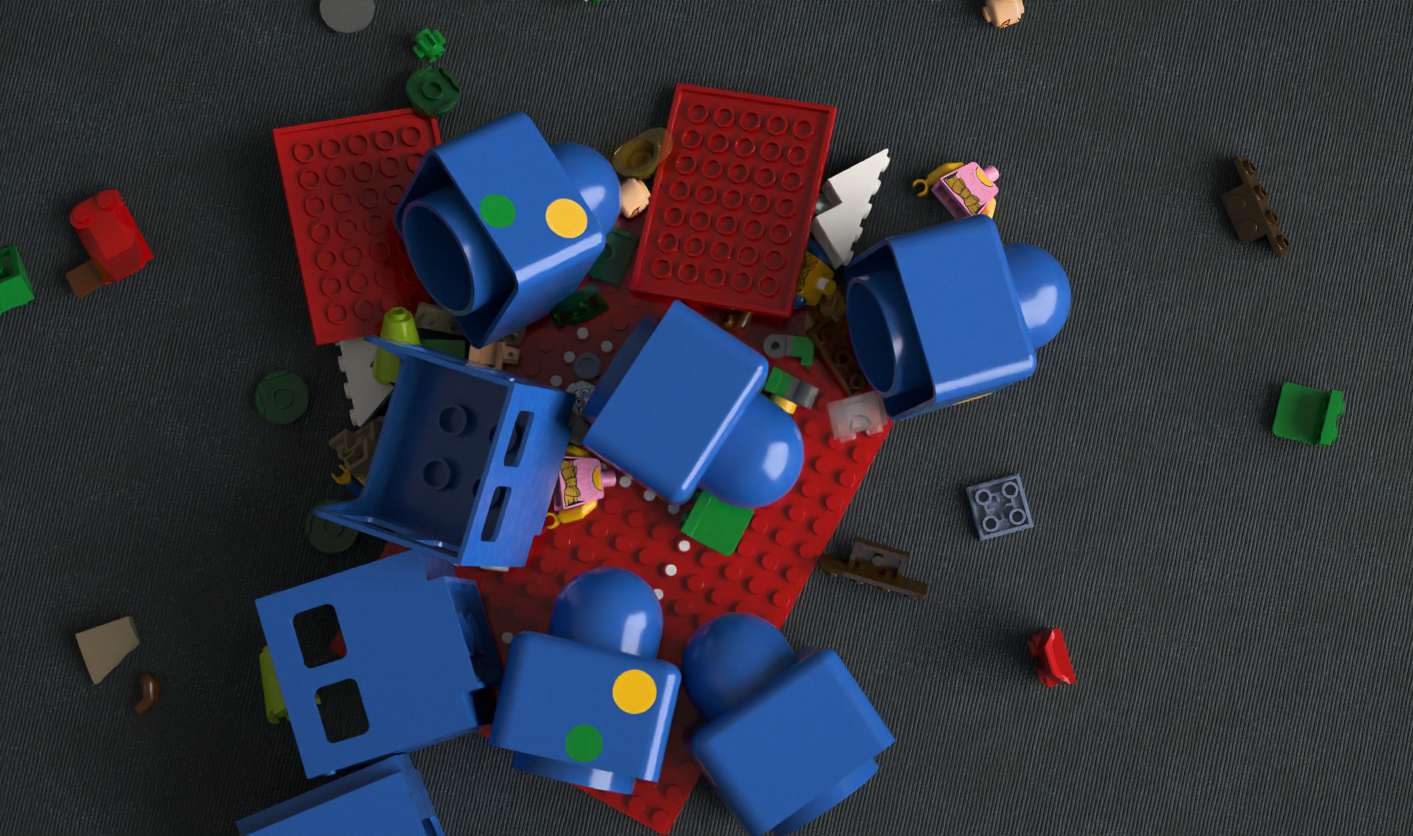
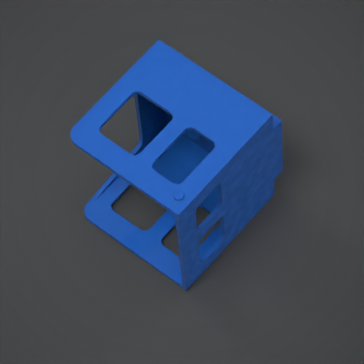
(461, 460)
(412, 647)
(370, 802)

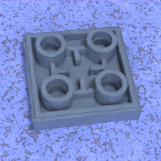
(999, 507)

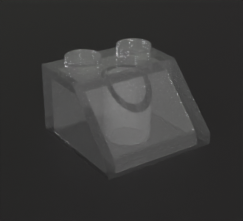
(856, 415)

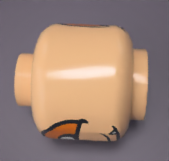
(1003, 12)
(634, 197)

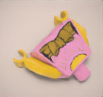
(963, 188)
(578, 486)

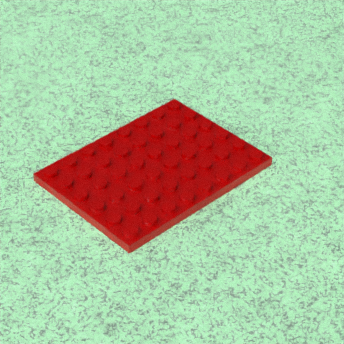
(734, 200)
(340, 204)

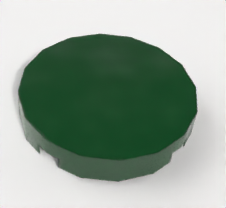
(432, 92)
(282, 397)
(328, 535)

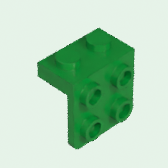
(1308, 415)
(715, 523)

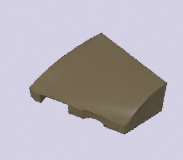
(107, 646)

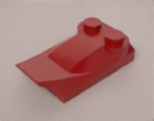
(110, 236)
(1052, 658)

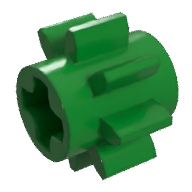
(428, 45)

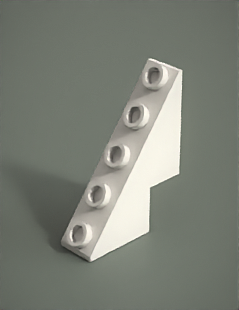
(849, 199)
(366, 393)

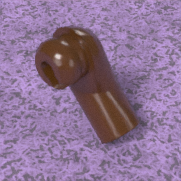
(735, 321)
(150, 693)

